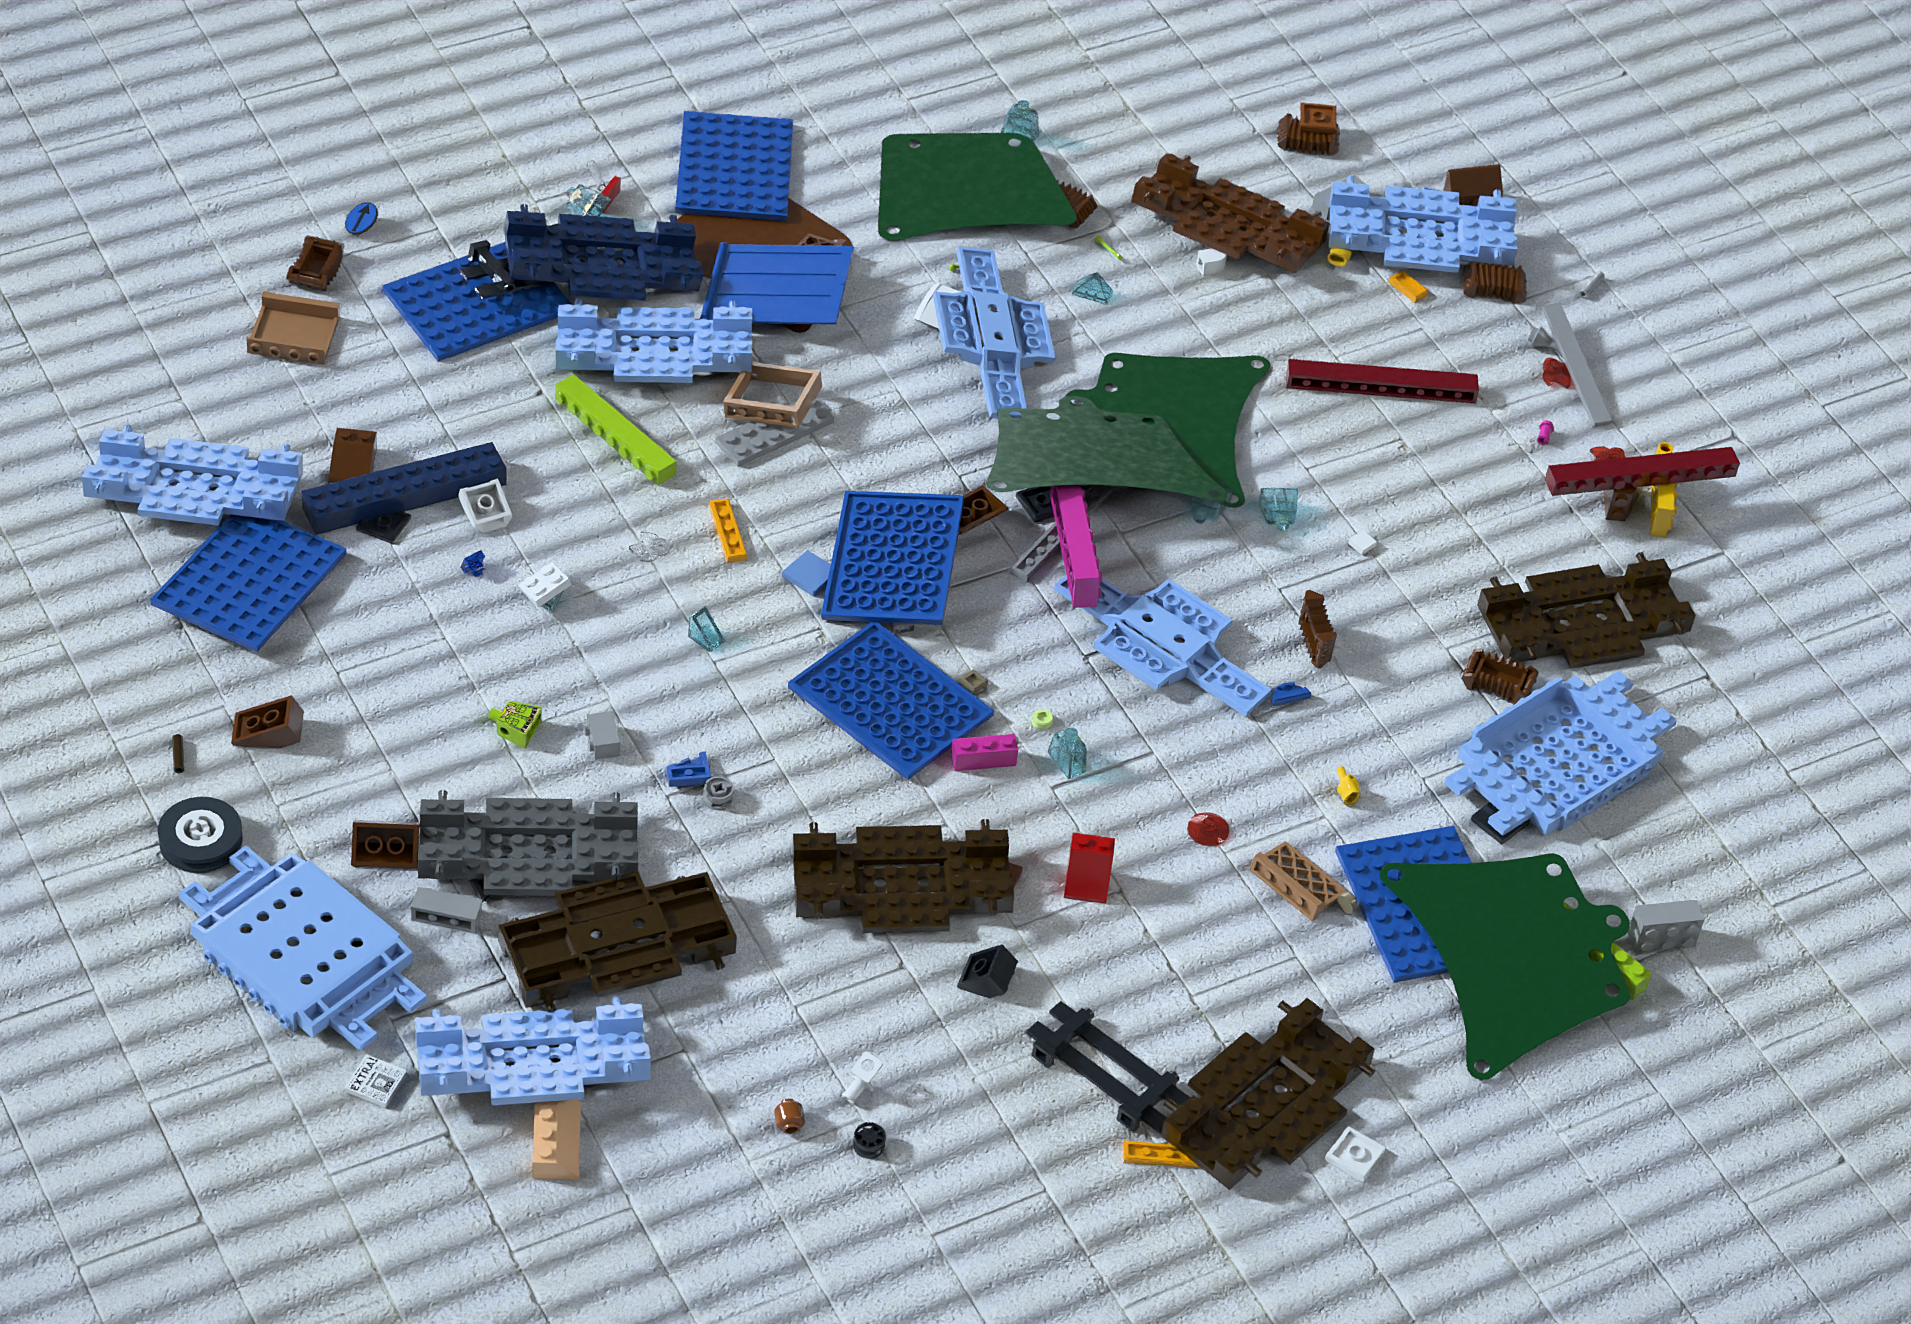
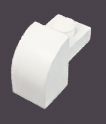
(1211, 261)

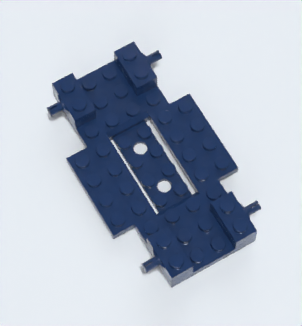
(655, 262)

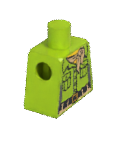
(517, 722)

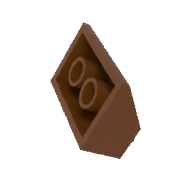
(1474, 182)
(979, 507)
(385, 843)

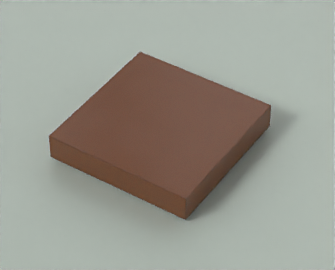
(1318, 118)

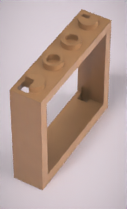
(770, 412)

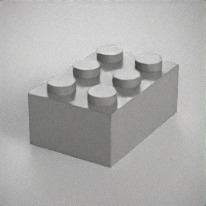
(1665, 925)

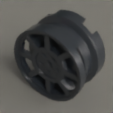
(869, 1142)

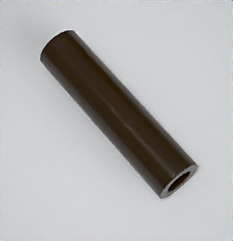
(178, 753)

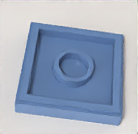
(808, 573)

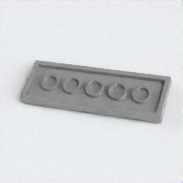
(759, 438)

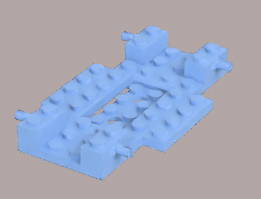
(1476, 235)
(597, 342)
(143, 476)
(599, 1053)

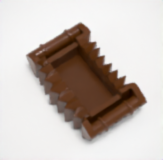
(1290, 135)
(1081, 204)
(317, 263)
(1495, 280)
(1317, 629)
(1499, 676)

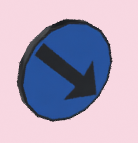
(361, 218)

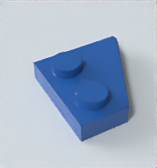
(689, 771)

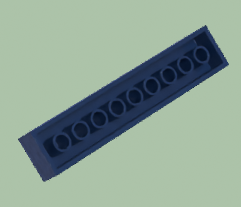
(401, 487)

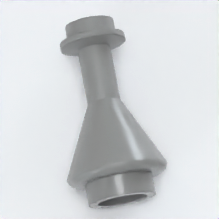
(1541, 338)

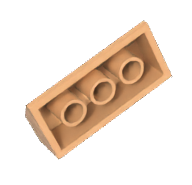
(556, 1140)

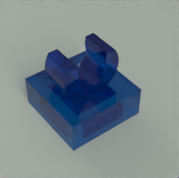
(474, 564)

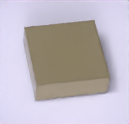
(973, 682)

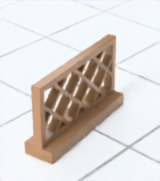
(1291, 887)

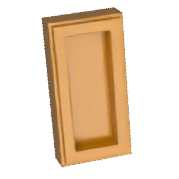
(1408, 286)

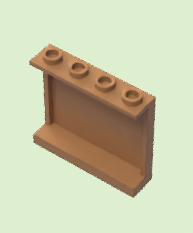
(294, 328)

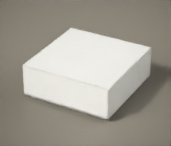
(1362, 542)

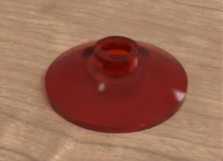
(1208, 829)

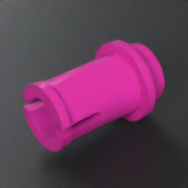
(1546, 429)

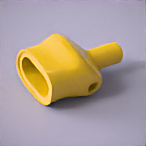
(1339, 257)
(1348, 787)

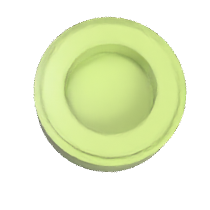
(1042, 719)

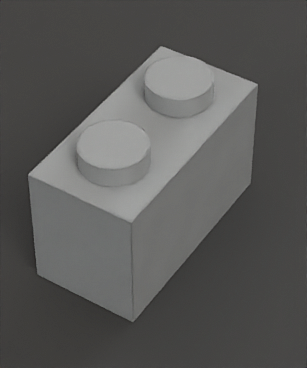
(602, 735)

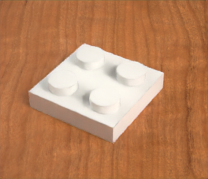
(544, 584)

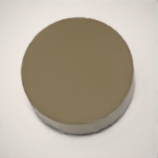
(1347, 903)

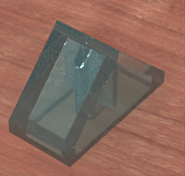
(704, 630)

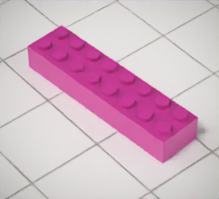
(1077, 545)

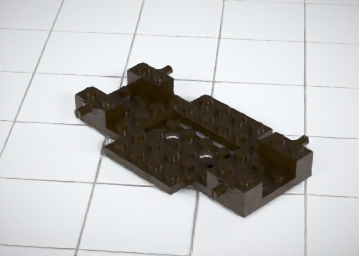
(1636, 609)
(970, 882)
(551, 945)
(1313, 1069)

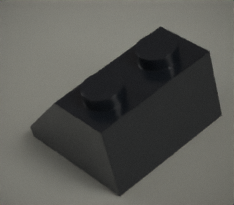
(988, 972)

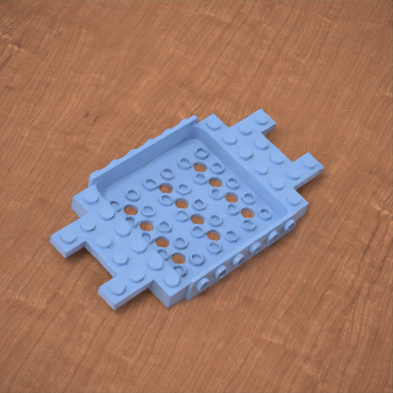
(1597, 713)
(341, 997)

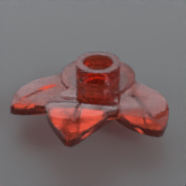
(1556, 372)
(1604, 453)

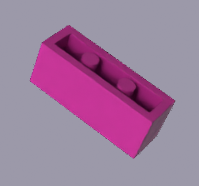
(984, 752)

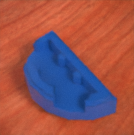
(1289, 693)

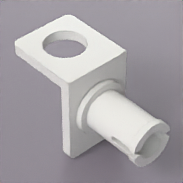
(861, 1078)

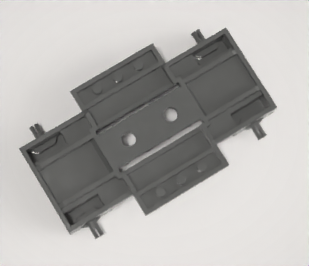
(460, 843)

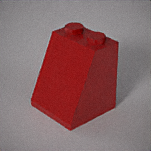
(1089, 868)

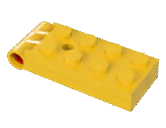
(1662, 501)

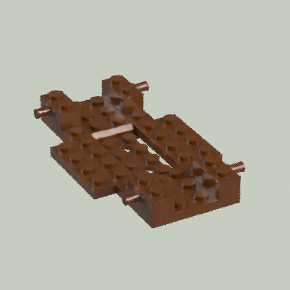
(1188, 201)

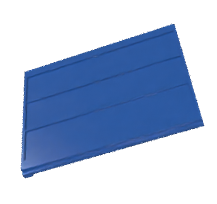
(780, 282)

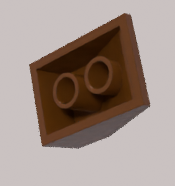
(352, 454)
(269, 724)

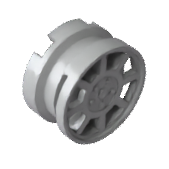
(718, 791)

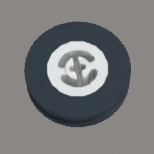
(198, 817)

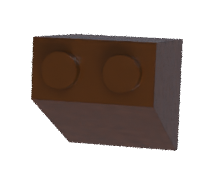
(1620, 502)

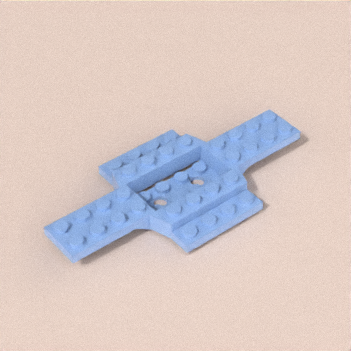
(1018, 322)
(1174, 615)

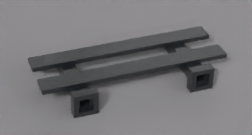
(497, 270)
(1132, 1107)

